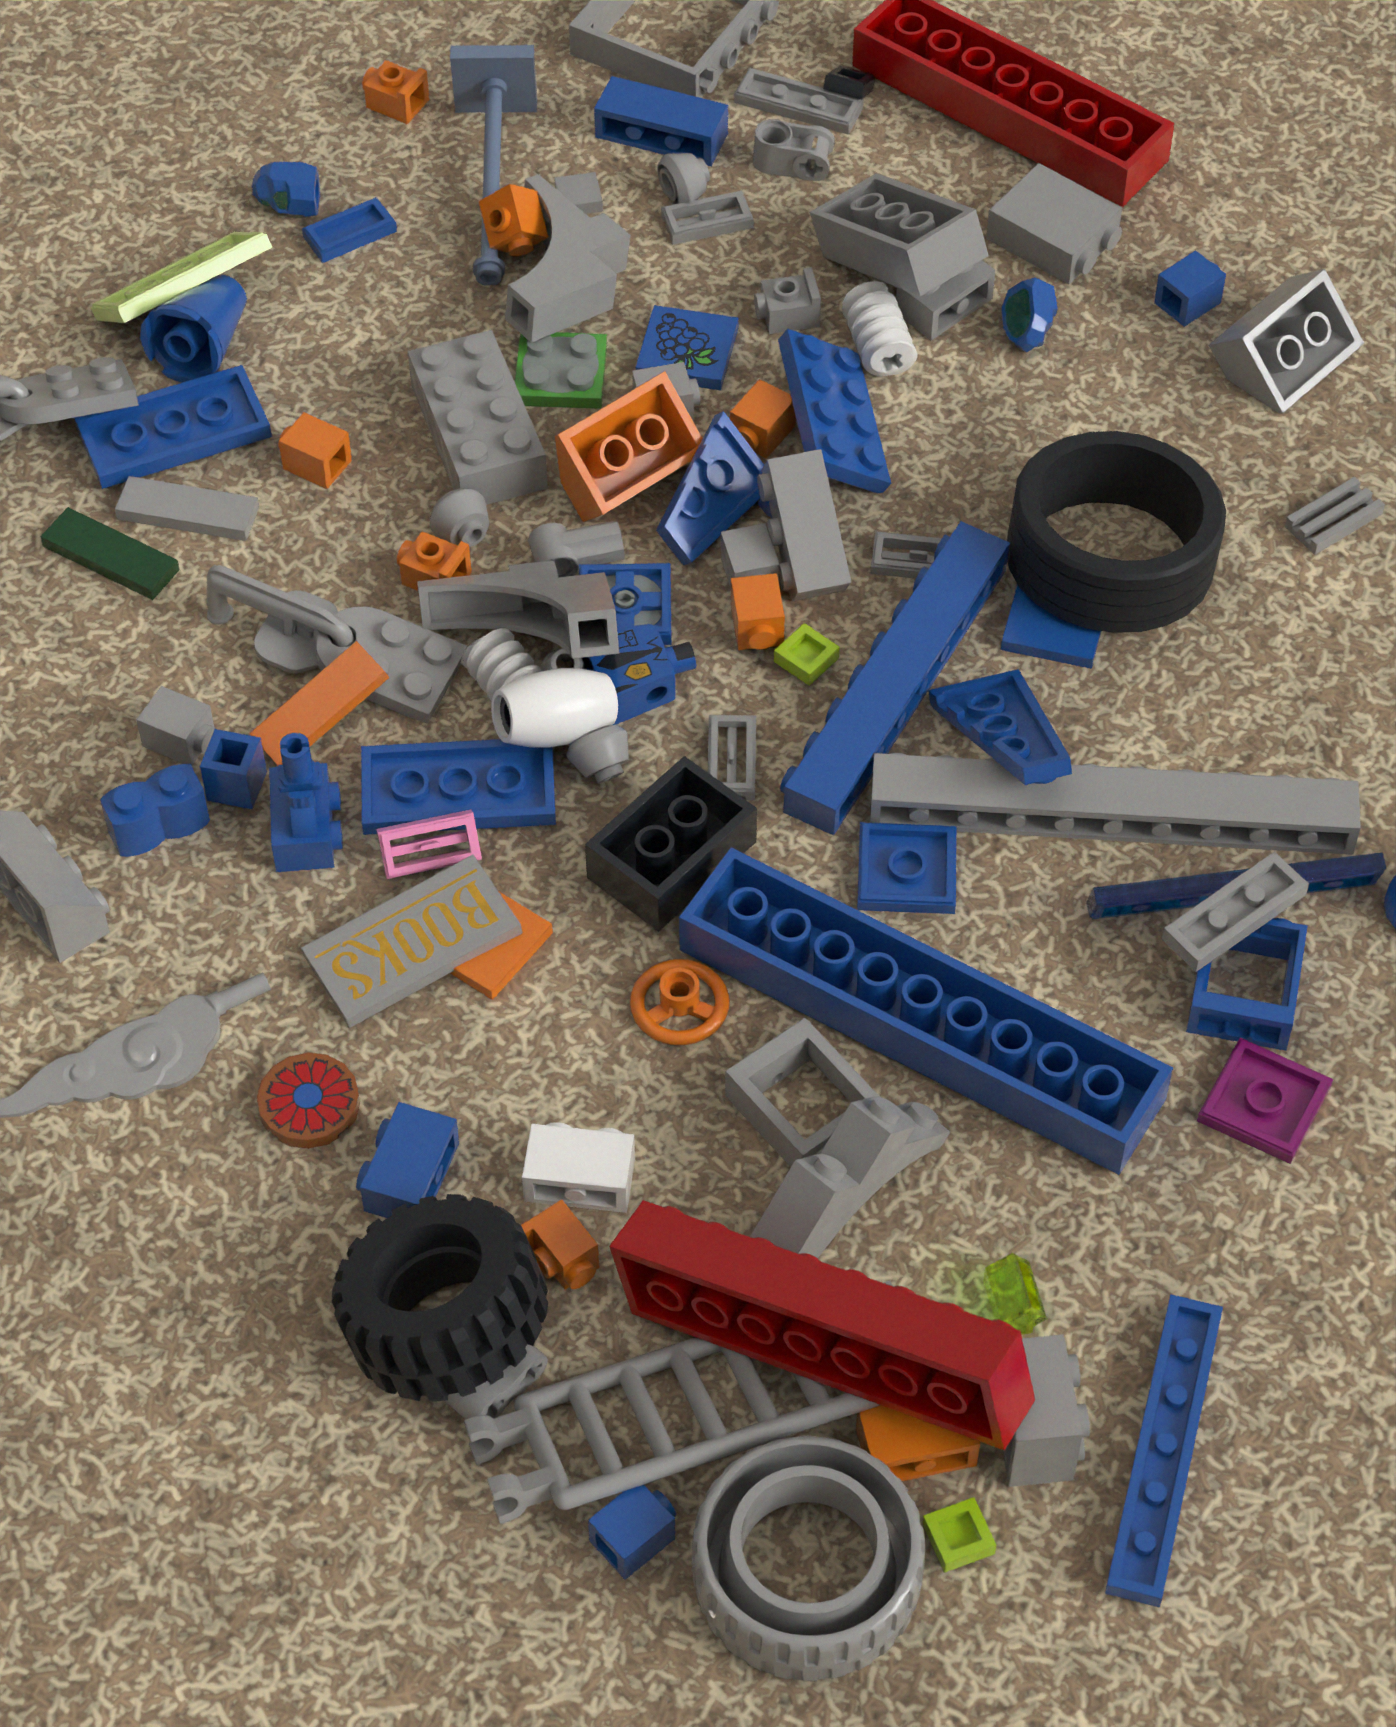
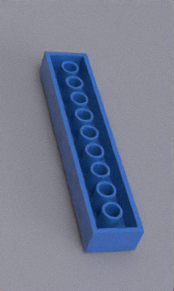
(925, 1010)

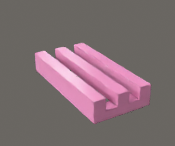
(423, 826)

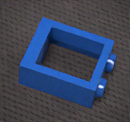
(1249, 1019)

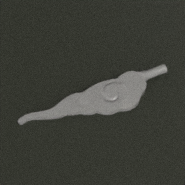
(137, 1056)

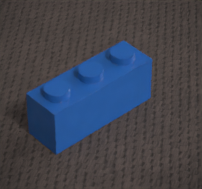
(660, 120)

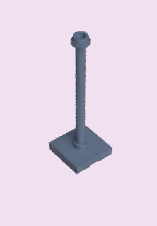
(492, 82)

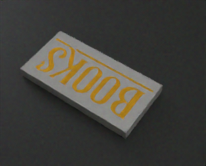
(411, 940)

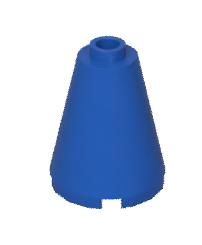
(194, 328)

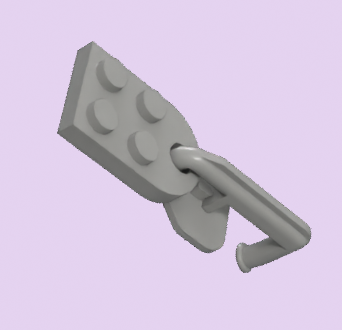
(65, 394)
(311, 633)

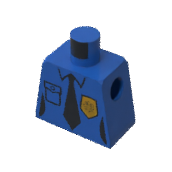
(643, 669)

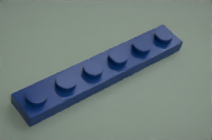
(1164, 1451)

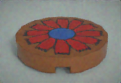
(308, 1100)

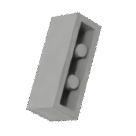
(804, 525)

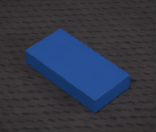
(349, 230)

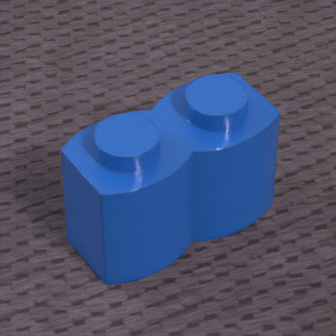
(155, 810)

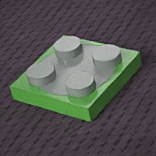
(562, 370)

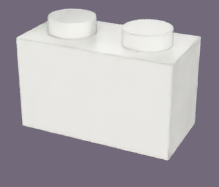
(579, 1167)

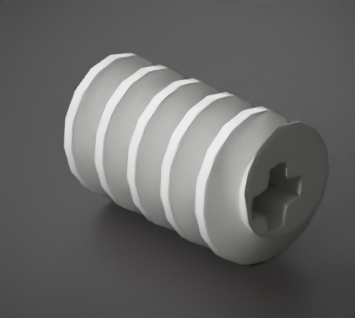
(878, 329)
(497, 660)

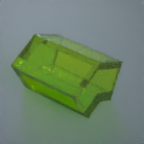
(1014, 1293)

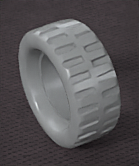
(790, 1635)

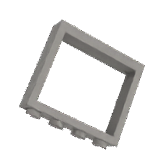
(592, 43)

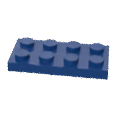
(834, 410)
(174, 427)
(427, 780)

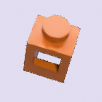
(396, 91)
(432, 559)
(562, 1246)

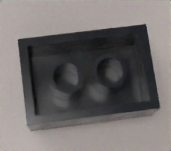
(669, 842)

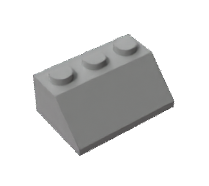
(1288, 341)
(48, 888)

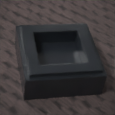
(849, 82)

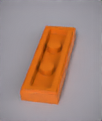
(323, 700)

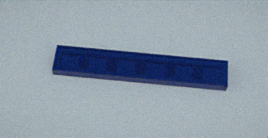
(1192, 890)

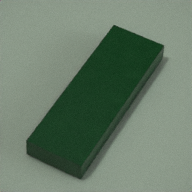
(110, 553)

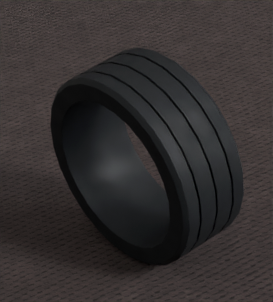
(1109, 591)

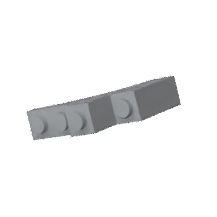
(575, 273)
(528, 600)
(861, 1156)

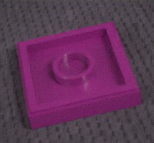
(1265, 1100)

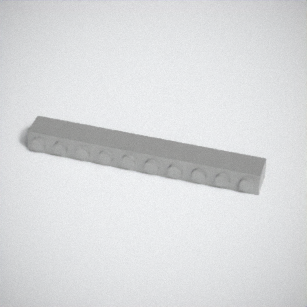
(1120, 804)

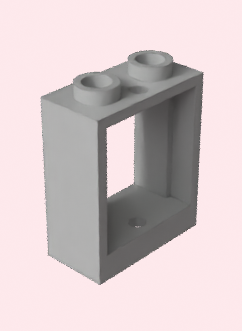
(773, 1063)

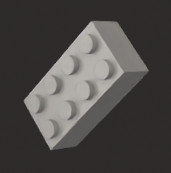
(900, 234)
(478, 417)

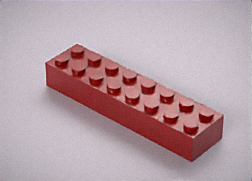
(1014, 96)
(826, 1323)

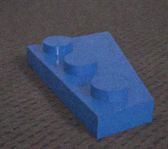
(712, 492)

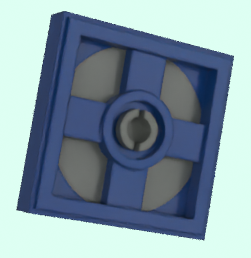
(639, 594)

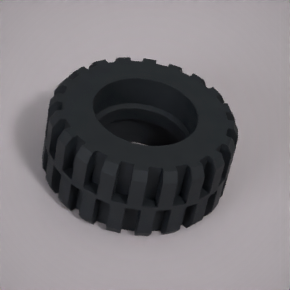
(459, 1341)

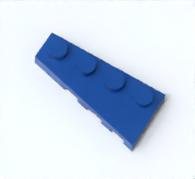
(1006, 724)

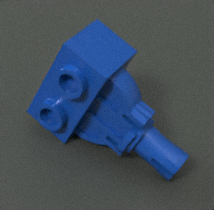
(302, 809)

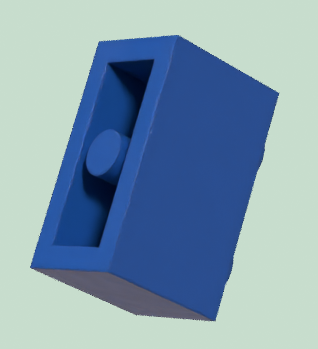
(409, 1159)

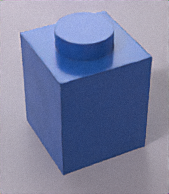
(1190, 288)
(233, 769)
(633, 1528)

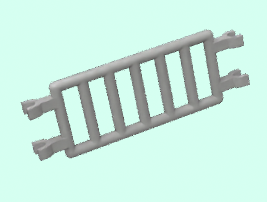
(516, 1493)

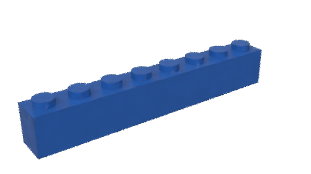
(895, 677)

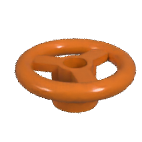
(679, 978)

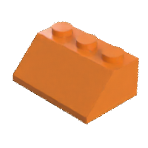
(625, 447)

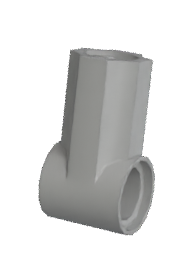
(576, 546)

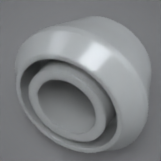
(682, 177)
(460, 517)
(600, 753)

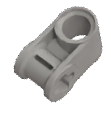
(787, 149)

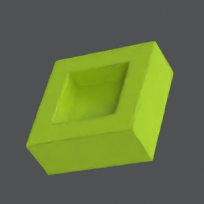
(806, 654)
(959, 1534)

